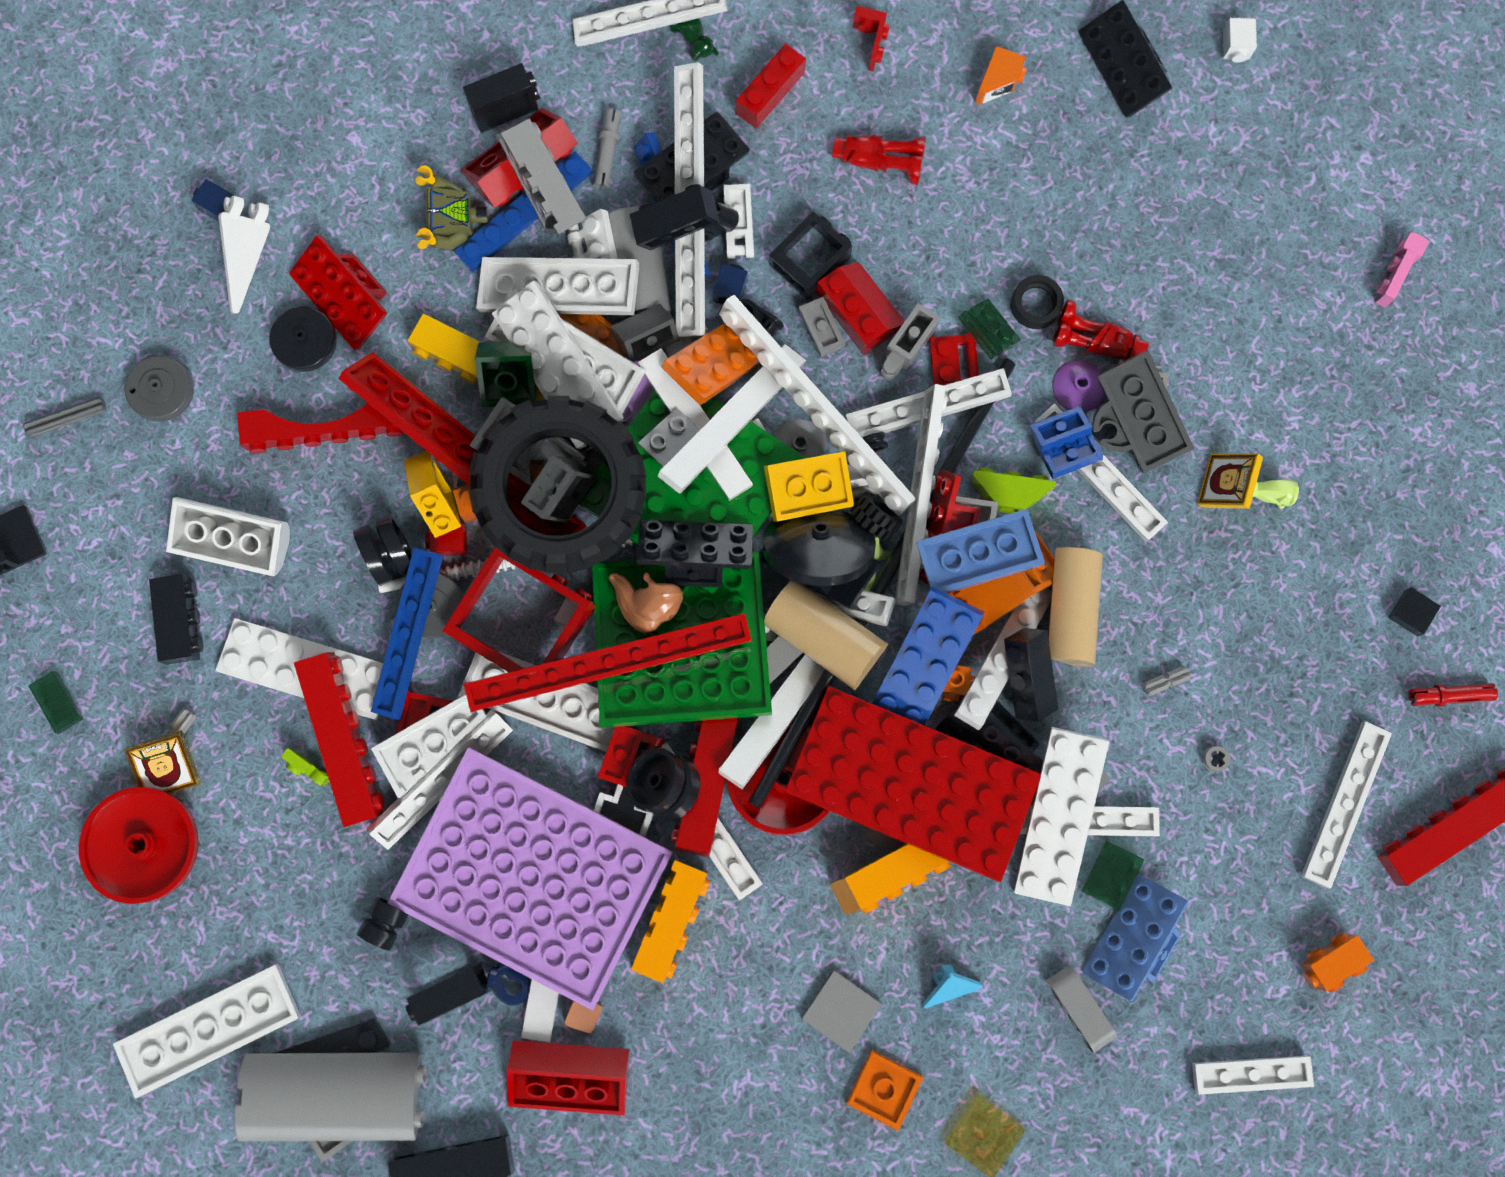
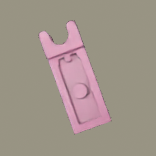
(1404, 256)

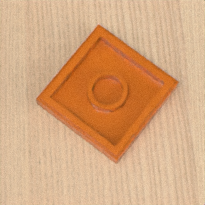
(884, 1090)

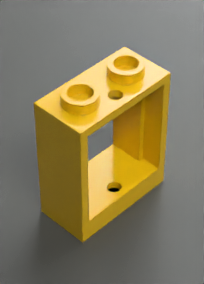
(432, 493)

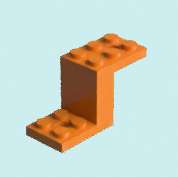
(1007, 593)

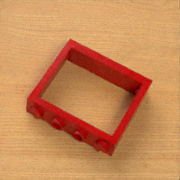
(563, 643)

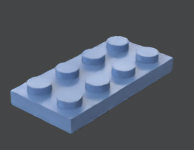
(981, 552)

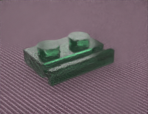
(989, 328)
(1112, 875)

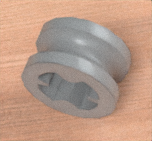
(1207, 758)

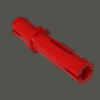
(1440, 695)

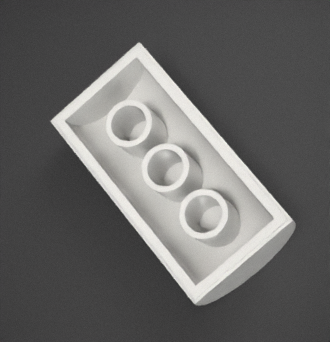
(227, 537)

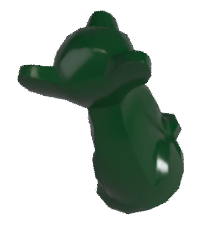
(693, 34)

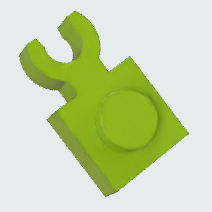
(299, 764)

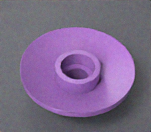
(1070, 393)

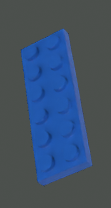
(928, 656)

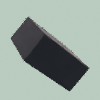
(1414, 611)

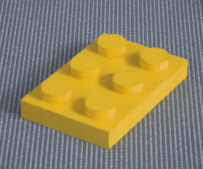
(809, 486)

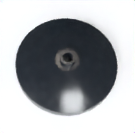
(819, 548)

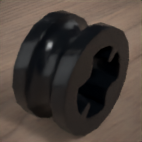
(876, 441)

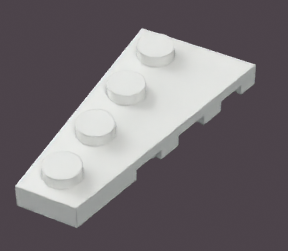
(424, 744)

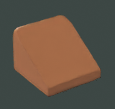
(582, 1017)

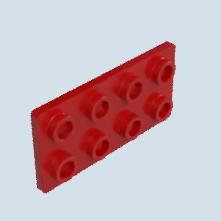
(341, 290)
(945, 513)

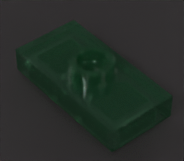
(56, 702)

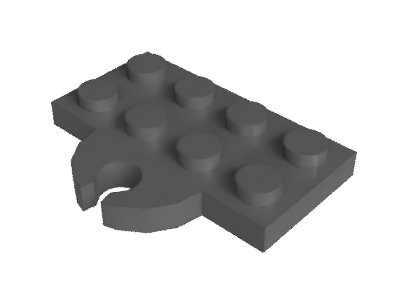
(1140, 413)

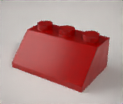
(859, 306)

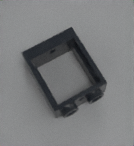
(502, 97)
(792, 273)
(447, 995)

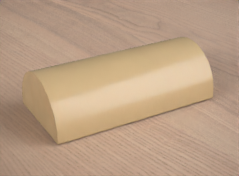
(1075, 606)
(824, 633)

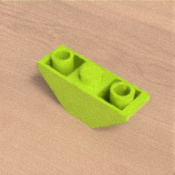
(1011, 489)

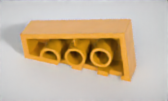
(885, 878)
(670, 921)

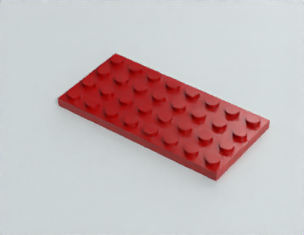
(914, 784)

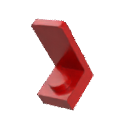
(870, 21)

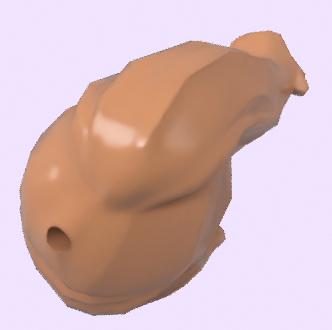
(646, 607)

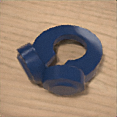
(498, 985)

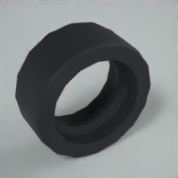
(1047, 285)

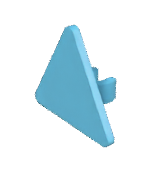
(950, 986)

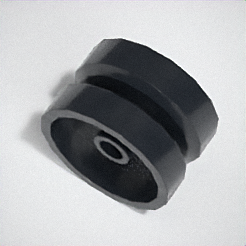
(382, 551)
(663, 784)

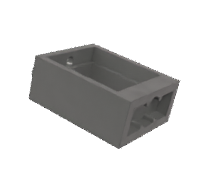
(567, 479)

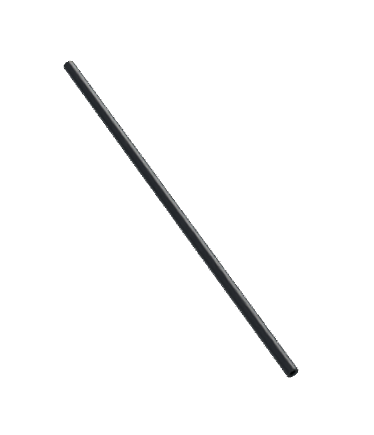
(879, 587)

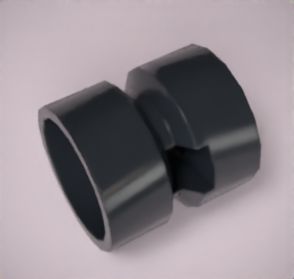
(381, 927)

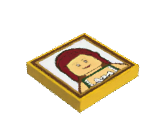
(1230, 480)

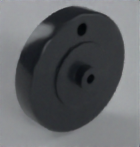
(303, 339)

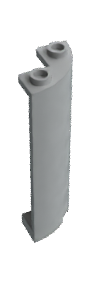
(330, 1097)

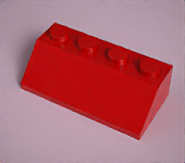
(492, 172)
(567, 1077)

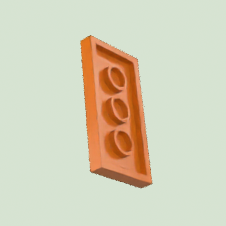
(711, 364)

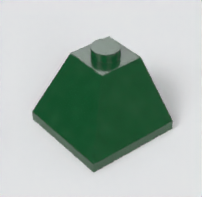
(505, 373)

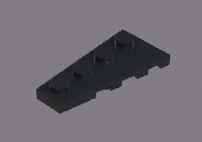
(360, 1038)

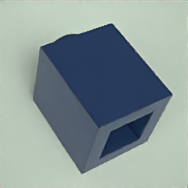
(210, 199)
(730, 282)

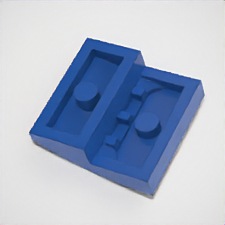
(1066, 442)

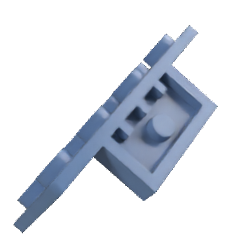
(1137, 939)

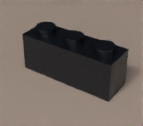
(674, 217)
(175, 619)
(1031, 674)

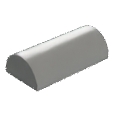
(652, 280)

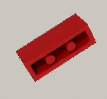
(770, 85)

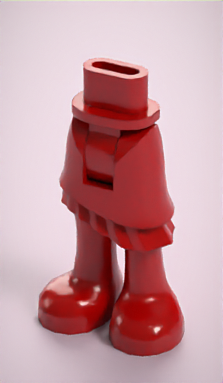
(870, 154)
(1109, 338)

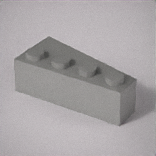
(540, 177)

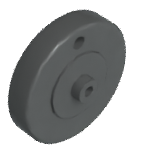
(159, 388)
(443, 604)

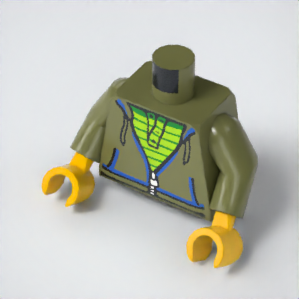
(448, 213)

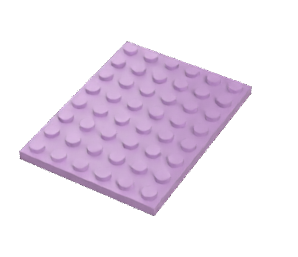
(530, 878)

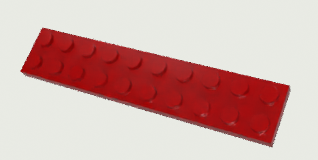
(436, 432)

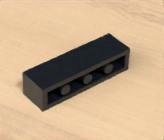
(473, 1159)

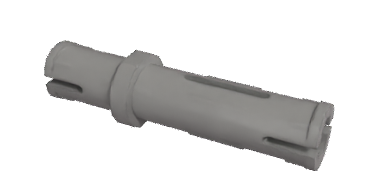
(608, 139)

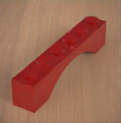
(264, 430)

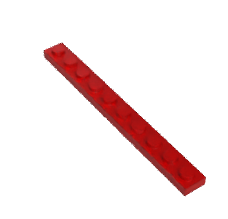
(607, 662)

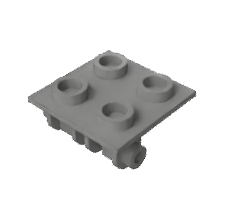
(669, 437)

